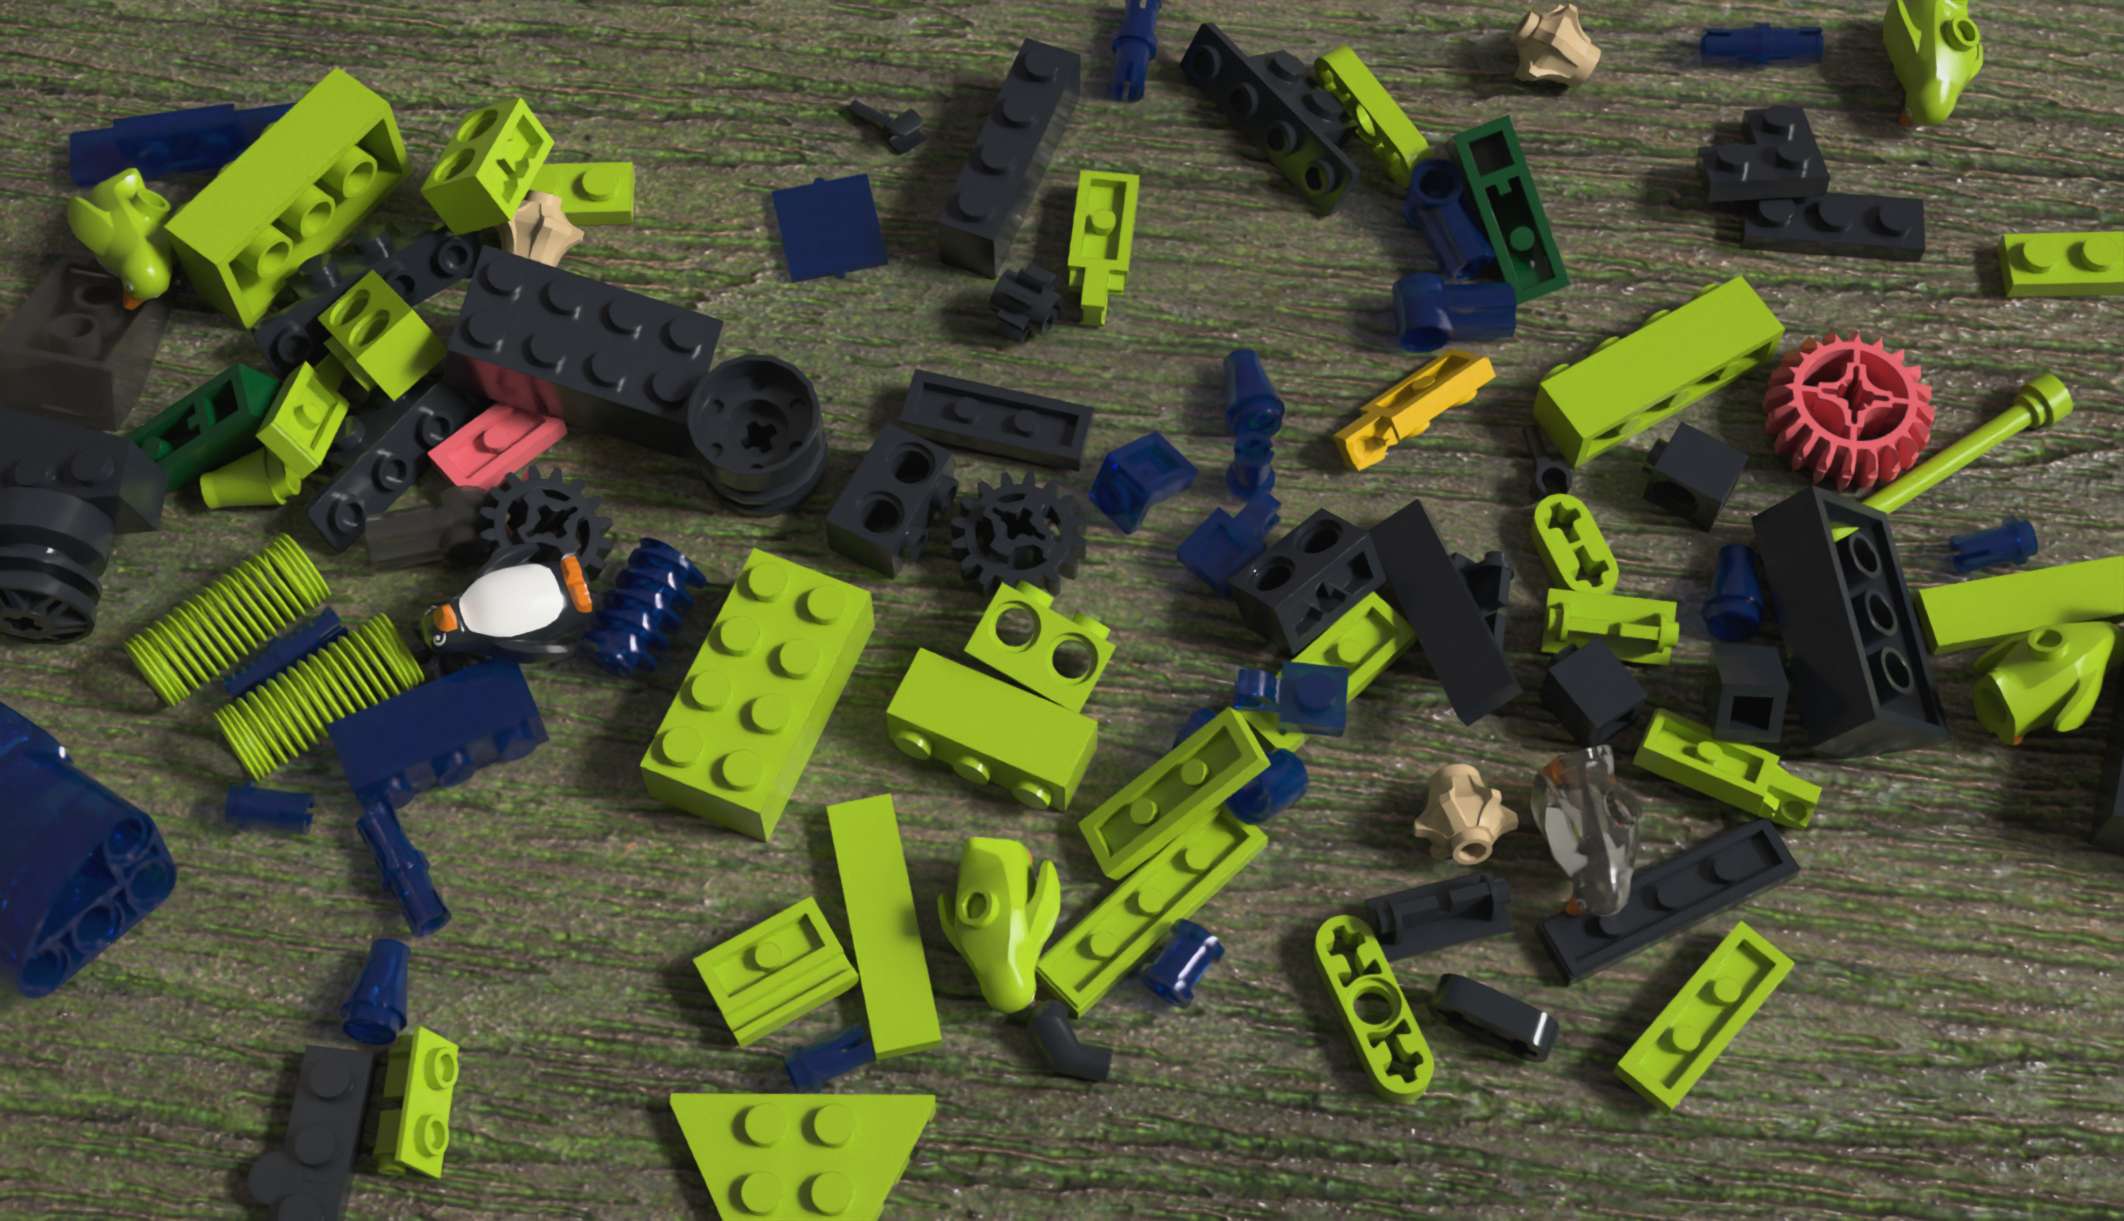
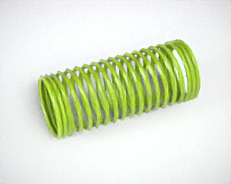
(298, 572)
(243, 733)

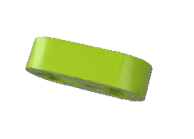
(1585, 544)

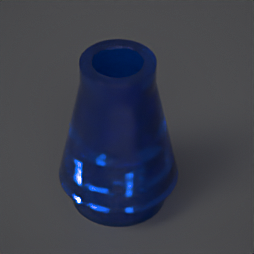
(1250, 396)
(1734, 597)
(379, 996)

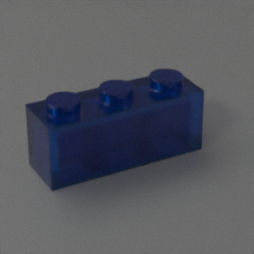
(438, 733)

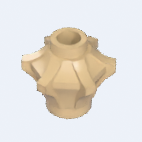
(1554, 47)
(539, 230)
(1462, 816)

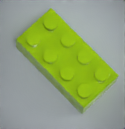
(289, 197)
(759, 695)

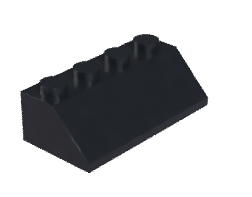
(1848, 627)

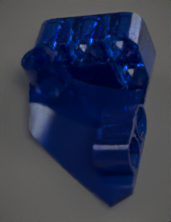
(71, 861)

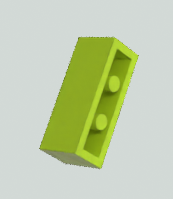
(991, 731)

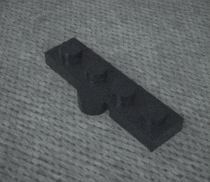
(322, 1140)

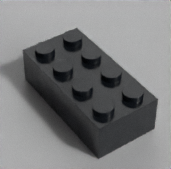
(580, 350)

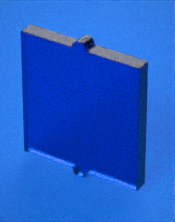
(829, 228)

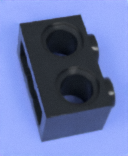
(879, 497)
(1307, 580)

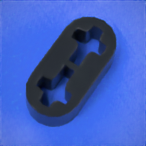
(1493, 1017)

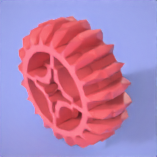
(1868, 390)

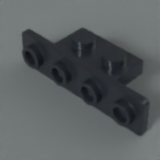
(1279, 112)
(411, 267)
(384, 452)

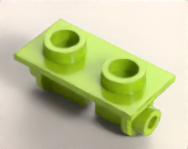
(1629, 626)
(423, 1075)

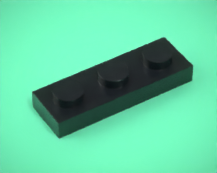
(1836, 226)
(997, 420)

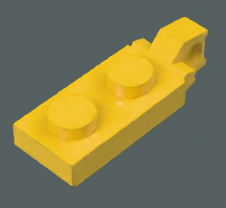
(1410, 405)

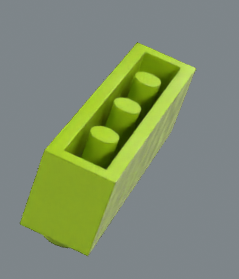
(1656, 370)

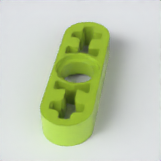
(1380, 120)
(1409, 1046)

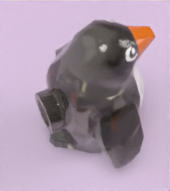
(1589, 828)

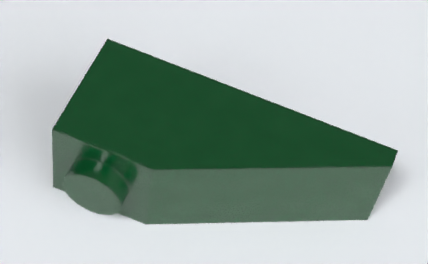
(1508, 208)
(208, 425)

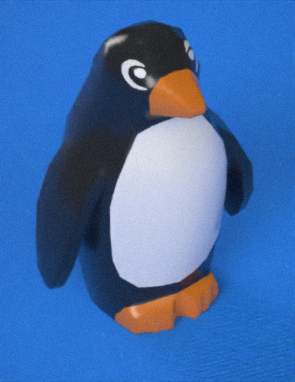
(512, 610)

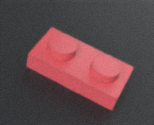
(494, 445)

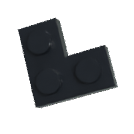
(1774, 164)

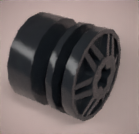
(750, 406)
(50, 565)

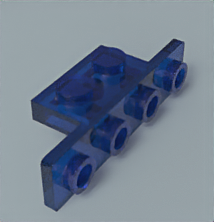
(168, 142)

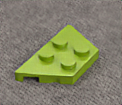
(801, 1151)

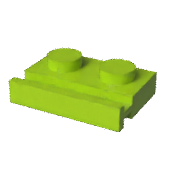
(776, 972)

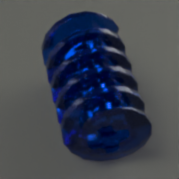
(639, 608)

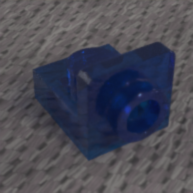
(1139, 478)

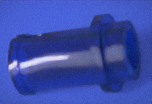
(1251, 466)
(1994, 546)
(268, 808)
(824, 1059)

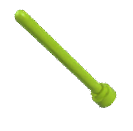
(2039, 403)

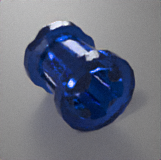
(1181, 963)

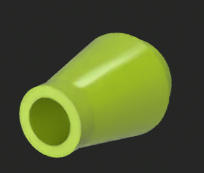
(250, 482)

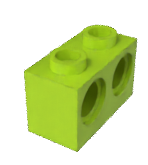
(487, 167)
(380, 337)
(1032, 662)

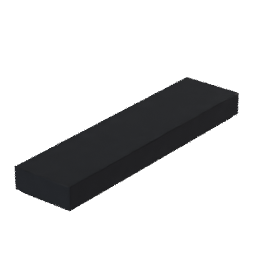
(1443, 613)
(1671, 900)

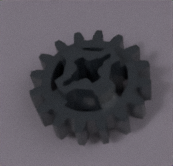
(541, 509)
(1016, 531)

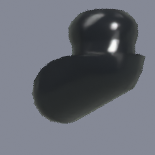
(1059, 1046)

